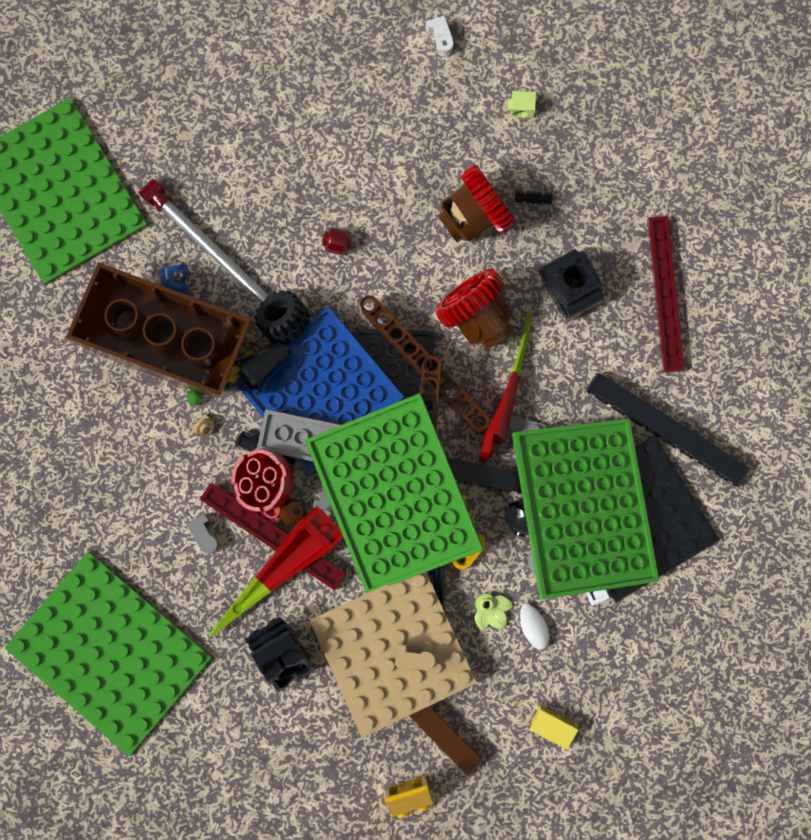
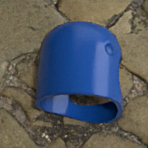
(166, 278)

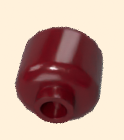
(336, 241)

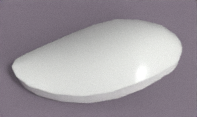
(534, 627)

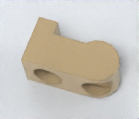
(418, 661)

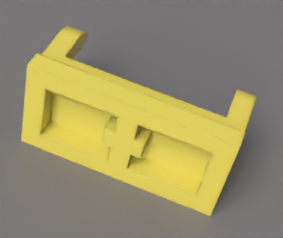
(553, 727)

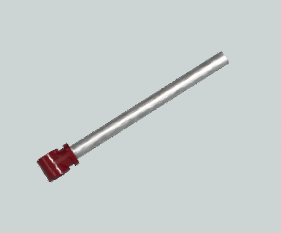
(155, 195)

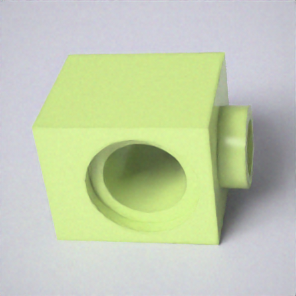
(522, 104)

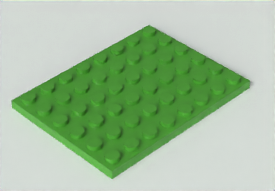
(62, 192)
(394, 494)
(584, 508)
(108, 653)

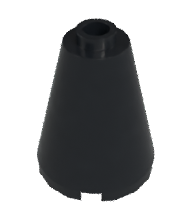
(262, 366)

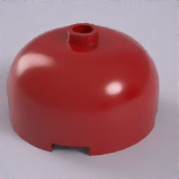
(262, 480)

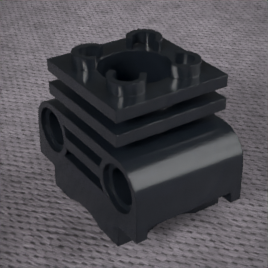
(568, 300)
(278, 653)

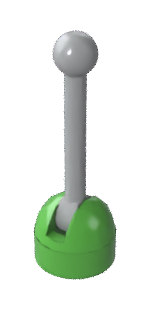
(196, 398)

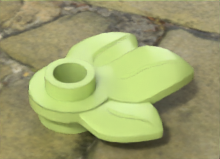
(494, 613)

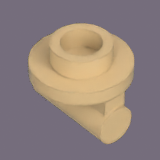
(203, 427)

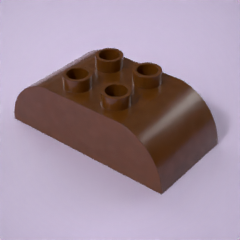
(158, 331)

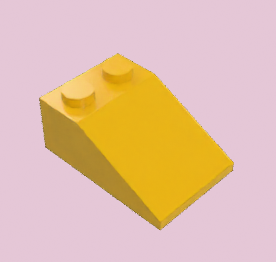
(408, 797)

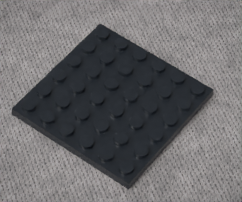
(673, 515)

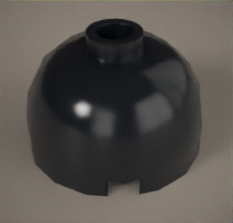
(517, 518)

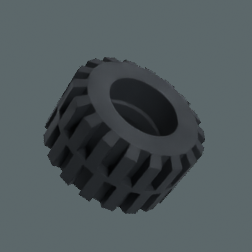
(282, 317)

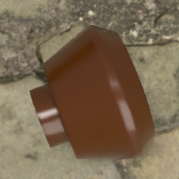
(293, 511)

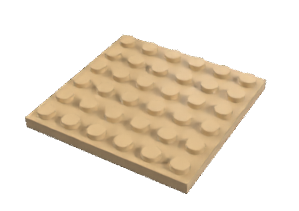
(362, 650)

